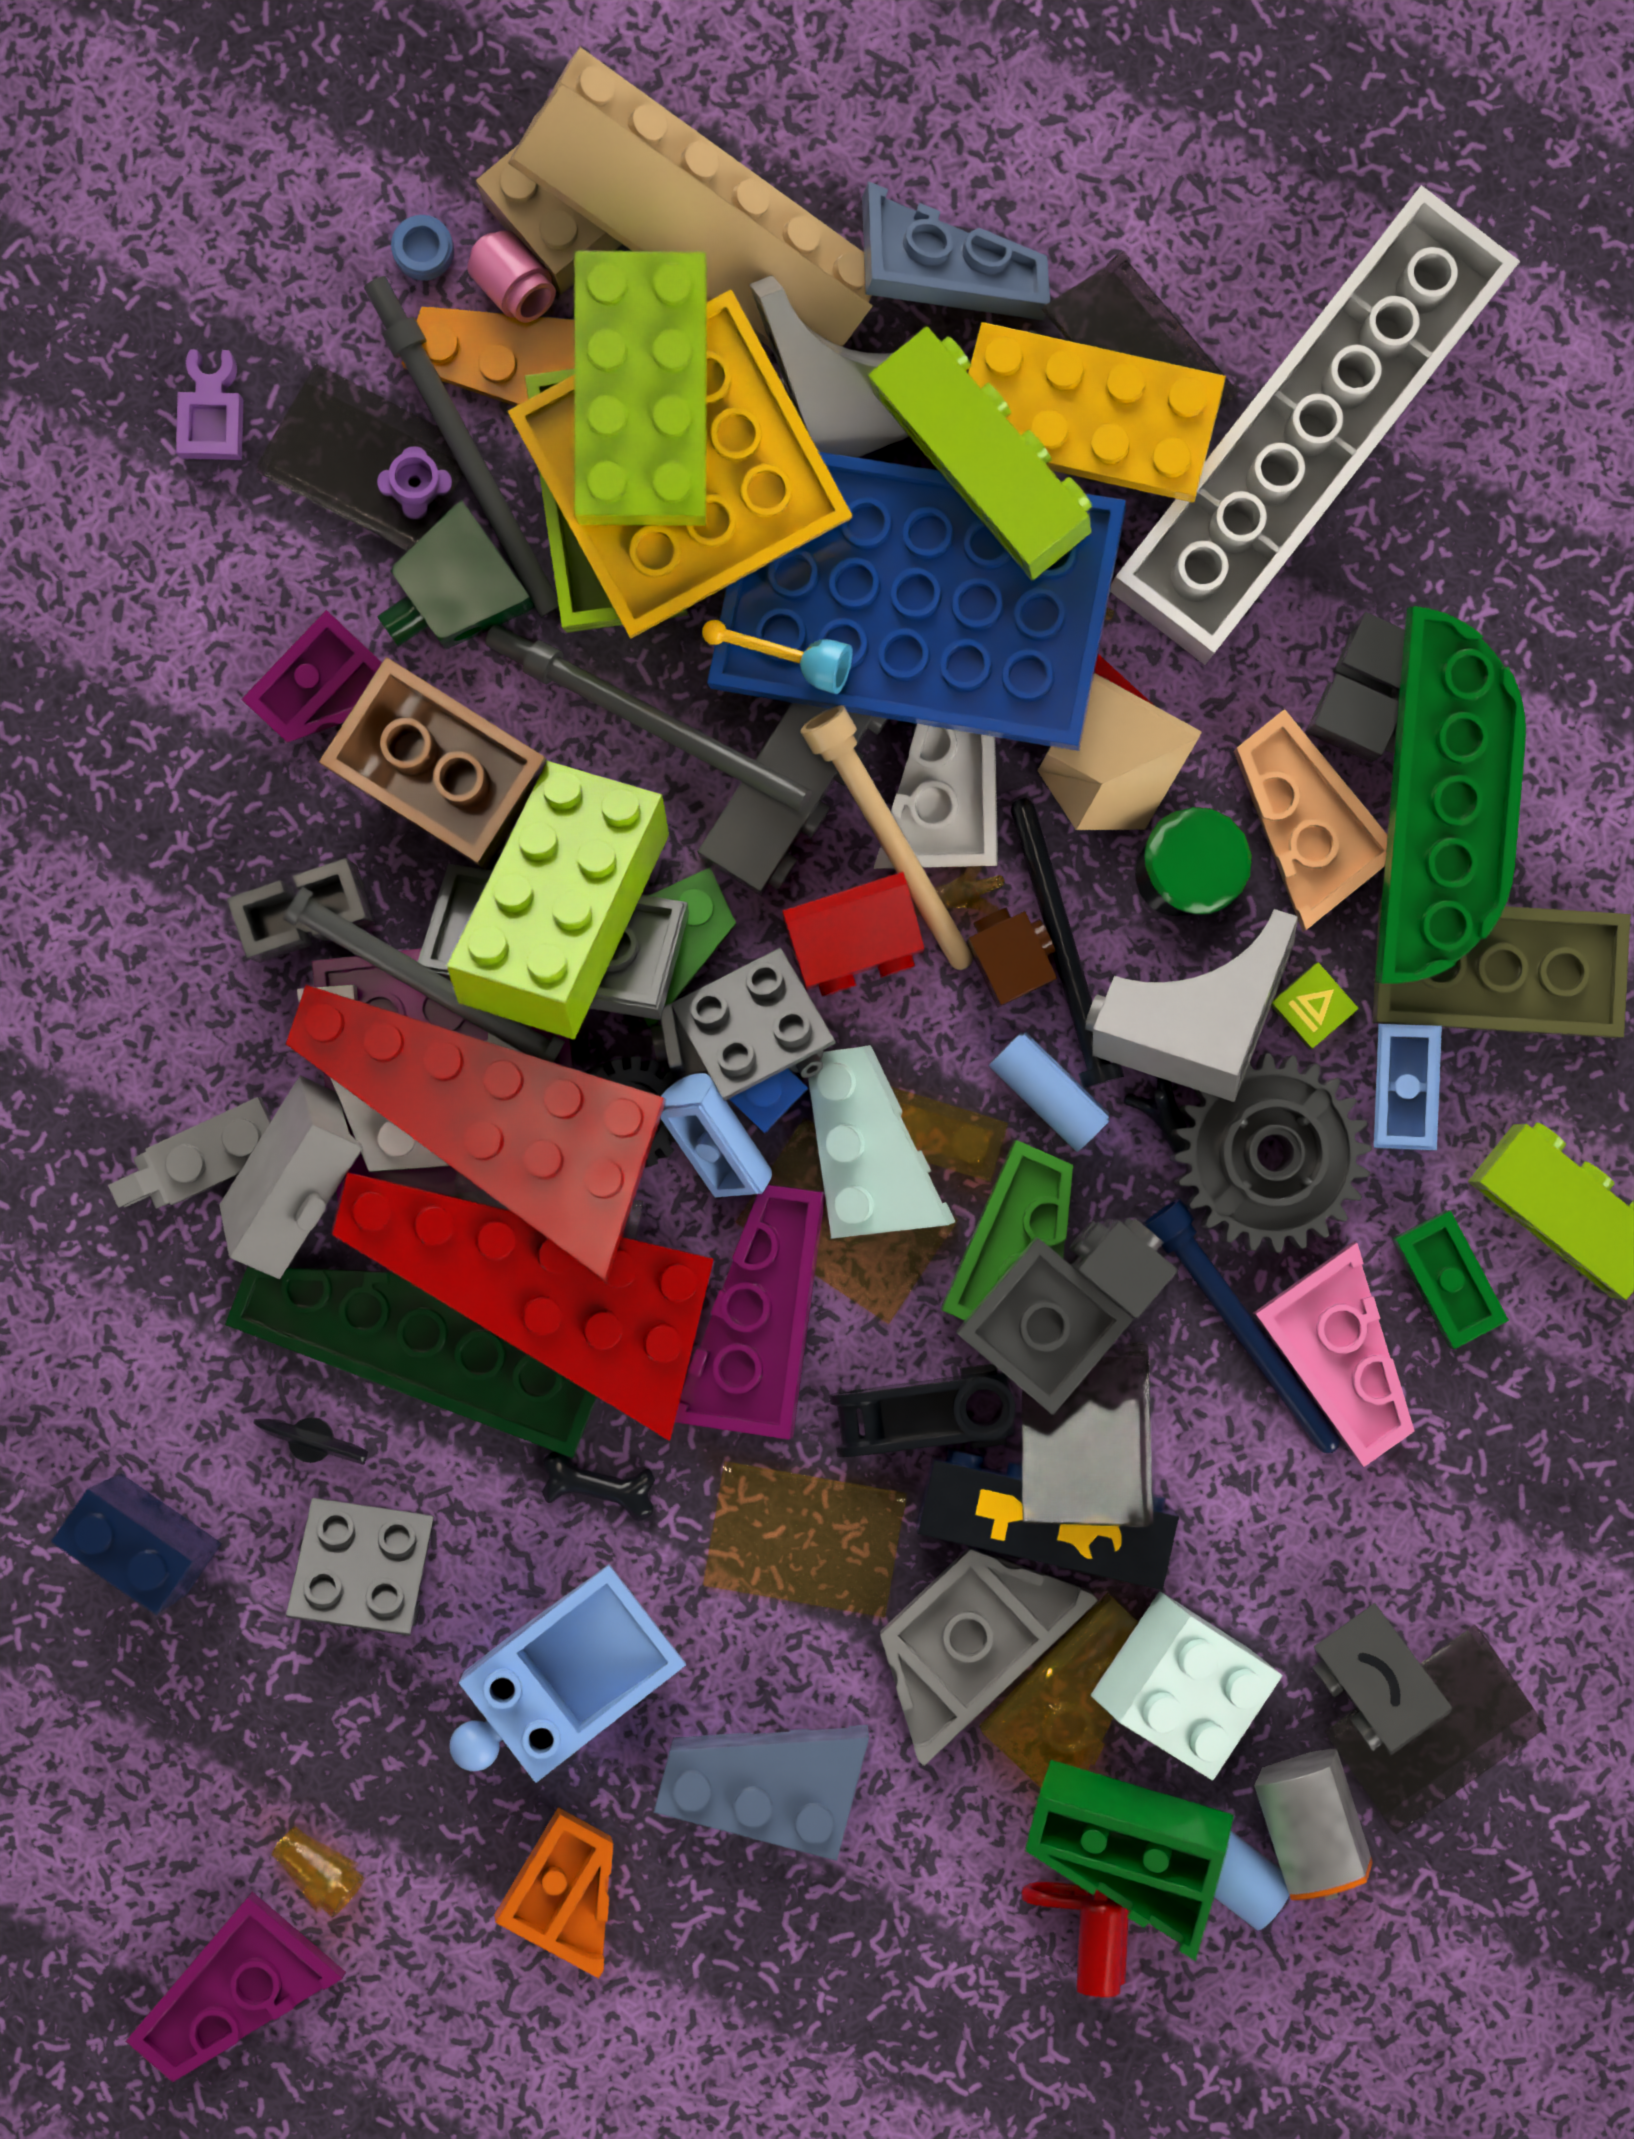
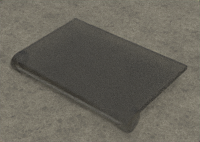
(1126, 316)
(338, 445)
(1095, 1451)
(1485, 1726)

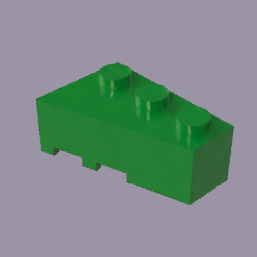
(1134, 1847)

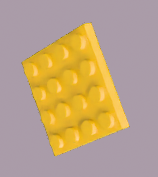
(761, 484)

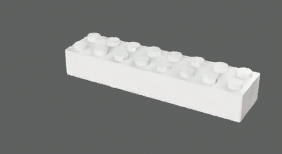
(1313, 424)

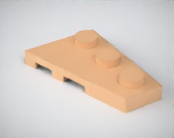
(1311, 819)

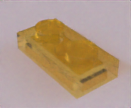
(952, 1135)

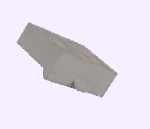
(288, 1179)

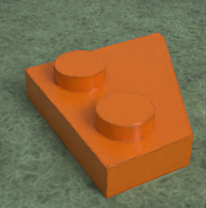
(563, 1893)

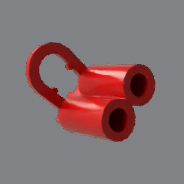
(1101, 1934)

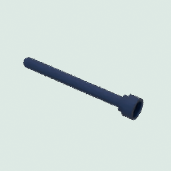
(1174, 1228)

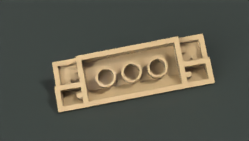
(675, 191)

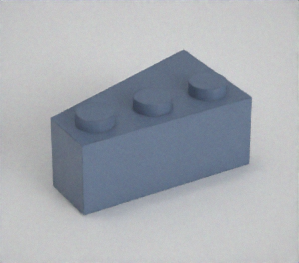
(767, 1785)

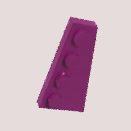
(756, 1339)

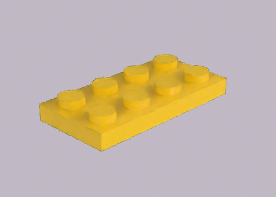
(1104, 409)

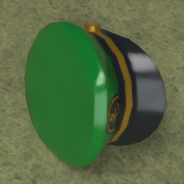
(1193, 863)

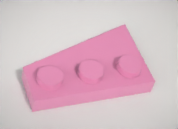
(1338, 1351)

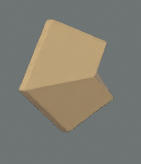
(1123, 761)

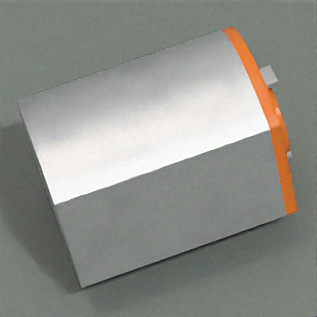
(1314, 1825)

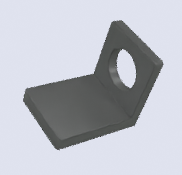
(674, 1046)

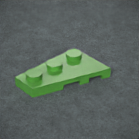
(1024, 1204)

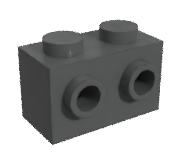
(1122, 1262)

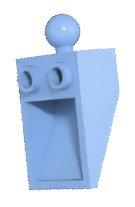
(570, 1673)

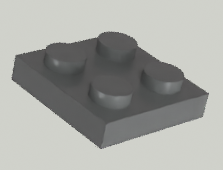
(1044, 1325)

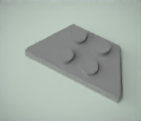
(971, 1640)

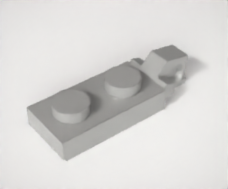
(195, 1158)

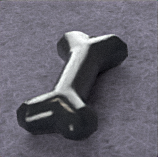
(627, 1492)

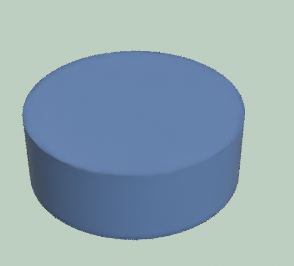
(422, 247)

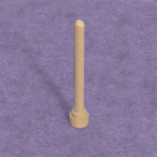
(833, 738)

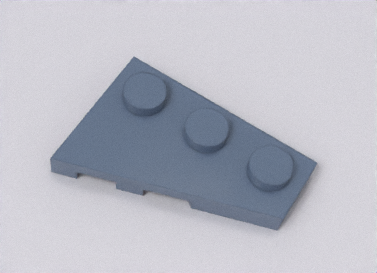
(934, 263)

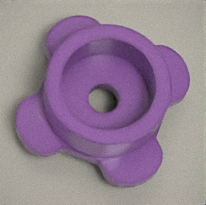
(409, 465)

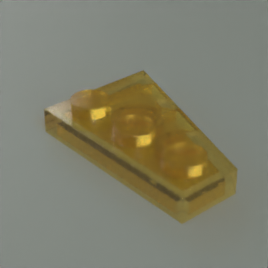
(1053, 1705)

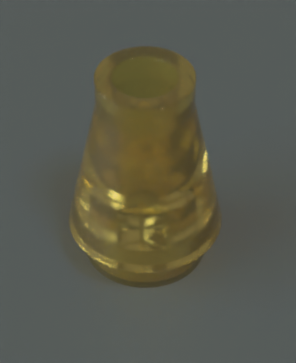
(318, 1871)

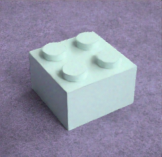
(1186, 1686)

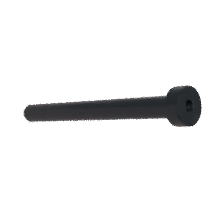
(1060, 932)

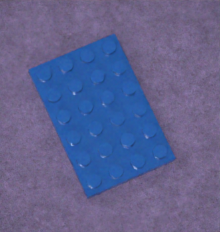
(932, 613)

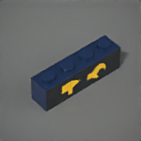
(985, 1511)

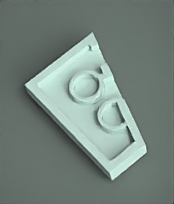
(866, 1155)

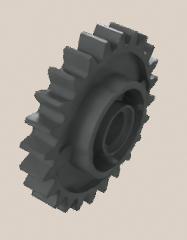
(1315, 1162)

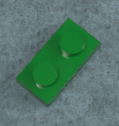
(1450, 1279)

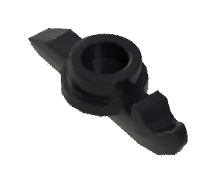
(312, 1440)

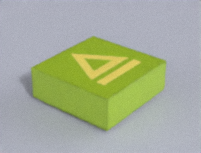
(1313, 1006)

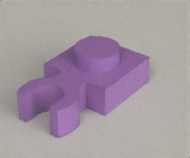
(209, 417)

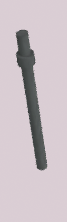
(406, 341)
(547, 665)

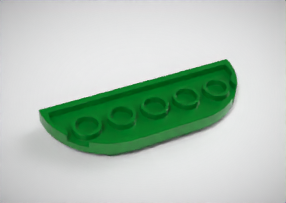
(1449, 798)

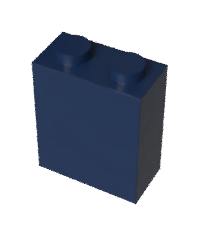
(136, 1543)

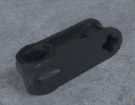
(923, 1414)

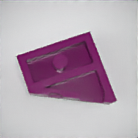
(314, 681)

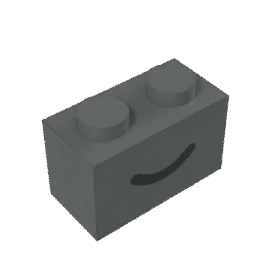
(1381, 1681)

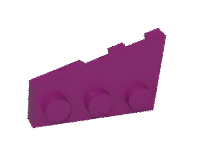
(235, 1985)

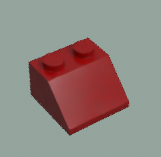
(854, 934)

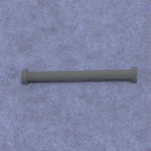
(416, 975)

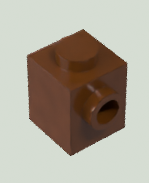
(1012, 955)

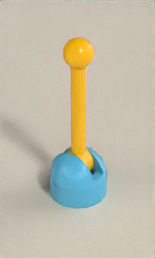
(822, 664)

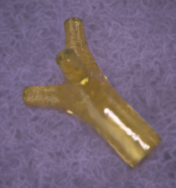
(966, 891)

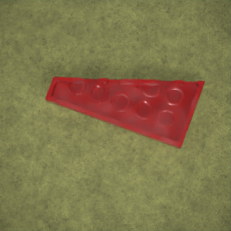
(521, 1128)
(611, 1337)

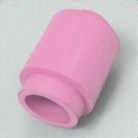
(511, 276)

